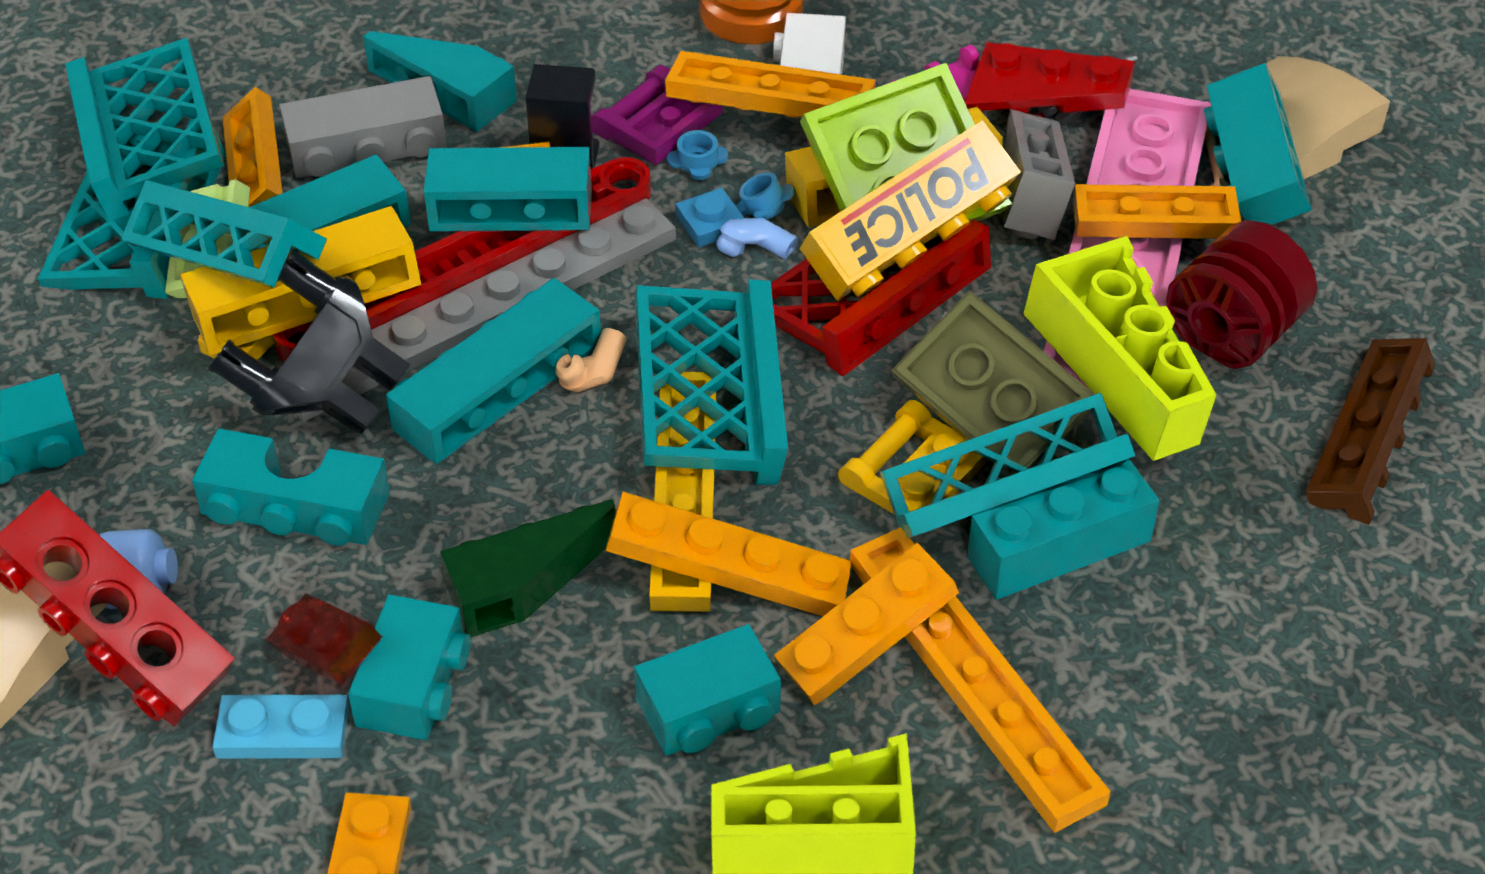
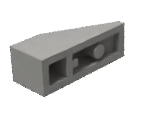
(1045, 177)

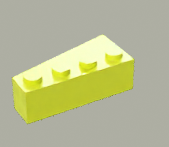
(1122, 344)

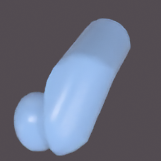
(758, 231)

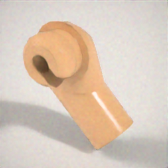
(594, 370)

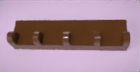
(1370, 426)

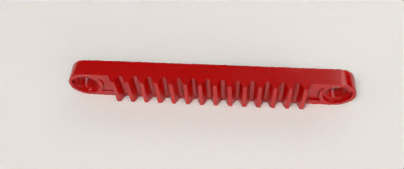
(474, 254)

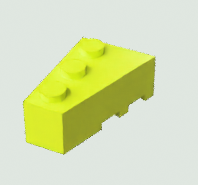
(818, 819)

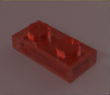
(323, 638)

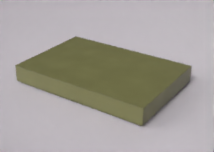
(988, 376)

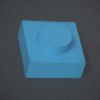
(706, 214)

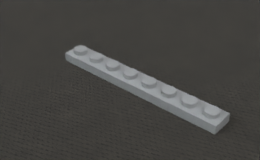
(571, 260)

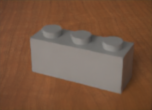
(356, 124)

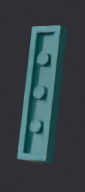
(212, 220)
(1023, 483)

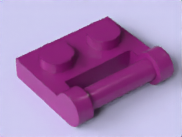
(658, 125)

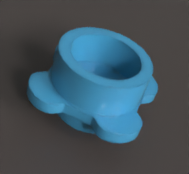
(697, 154)
(764, 196)

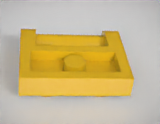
(916, 487)

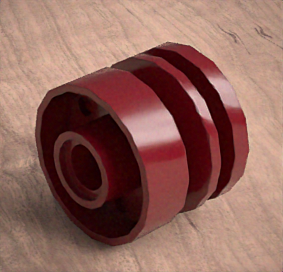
(1242, 293)

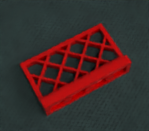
(890, 308)

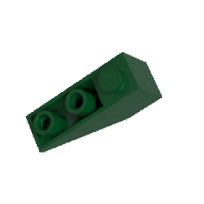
(519, 570)

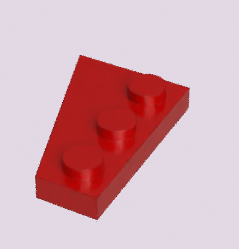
(1036, 77)

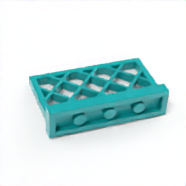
(106, 133)
(147, 267)
(757, 386)

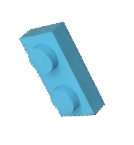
(281, 726)

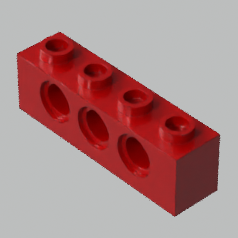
(54, 533)

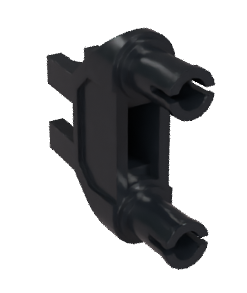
(322, 357)

